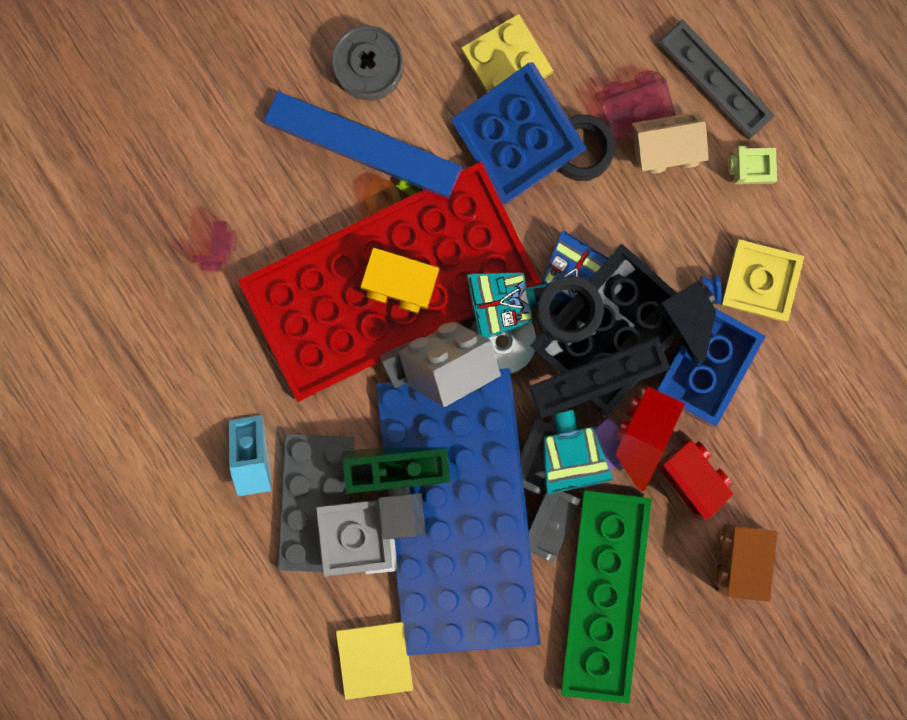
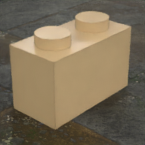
(670, 142)

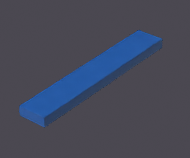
(363, 145)

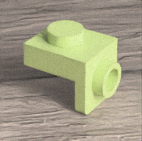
(753, 165)

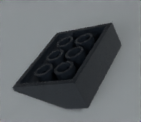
(629, 318)

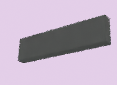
(715, 79)

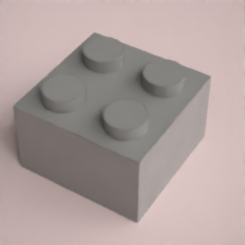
(449, 363)

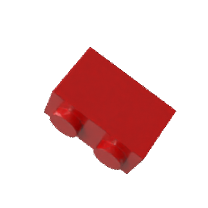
(647, 434)
(695, 479)

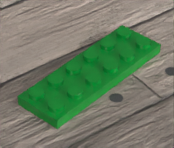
(606, 597)

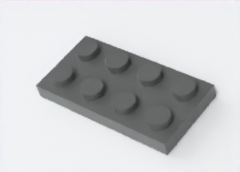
(310, 480)

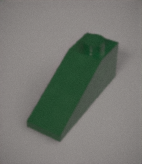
(394, 468)

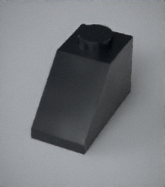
(691, 318)

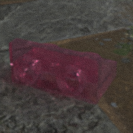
(635, 101)

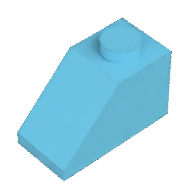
(249, 456)

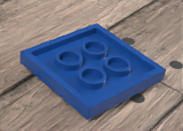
(518, 133)

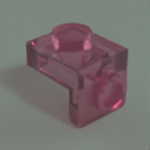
(223, 243)

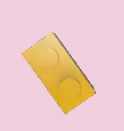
(399, 280)

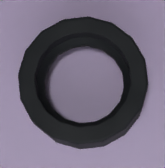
(608, 149)
(592, 295)

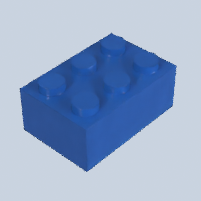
(713, 382)

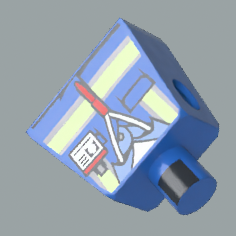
(570, 258)

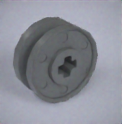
(363, 43)

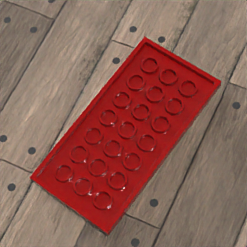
(314, 298)

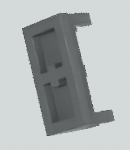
(533, 456)
(552, 523)

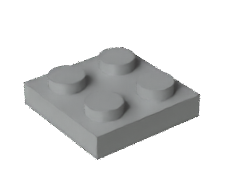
(352, 538)

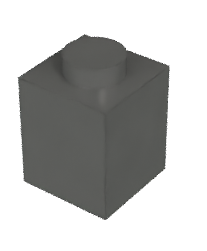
(402, 514)

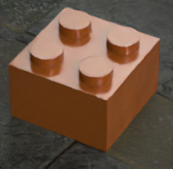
(745, 562)

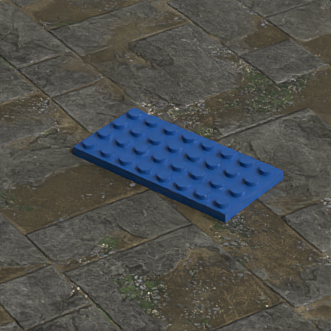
(472, 570)

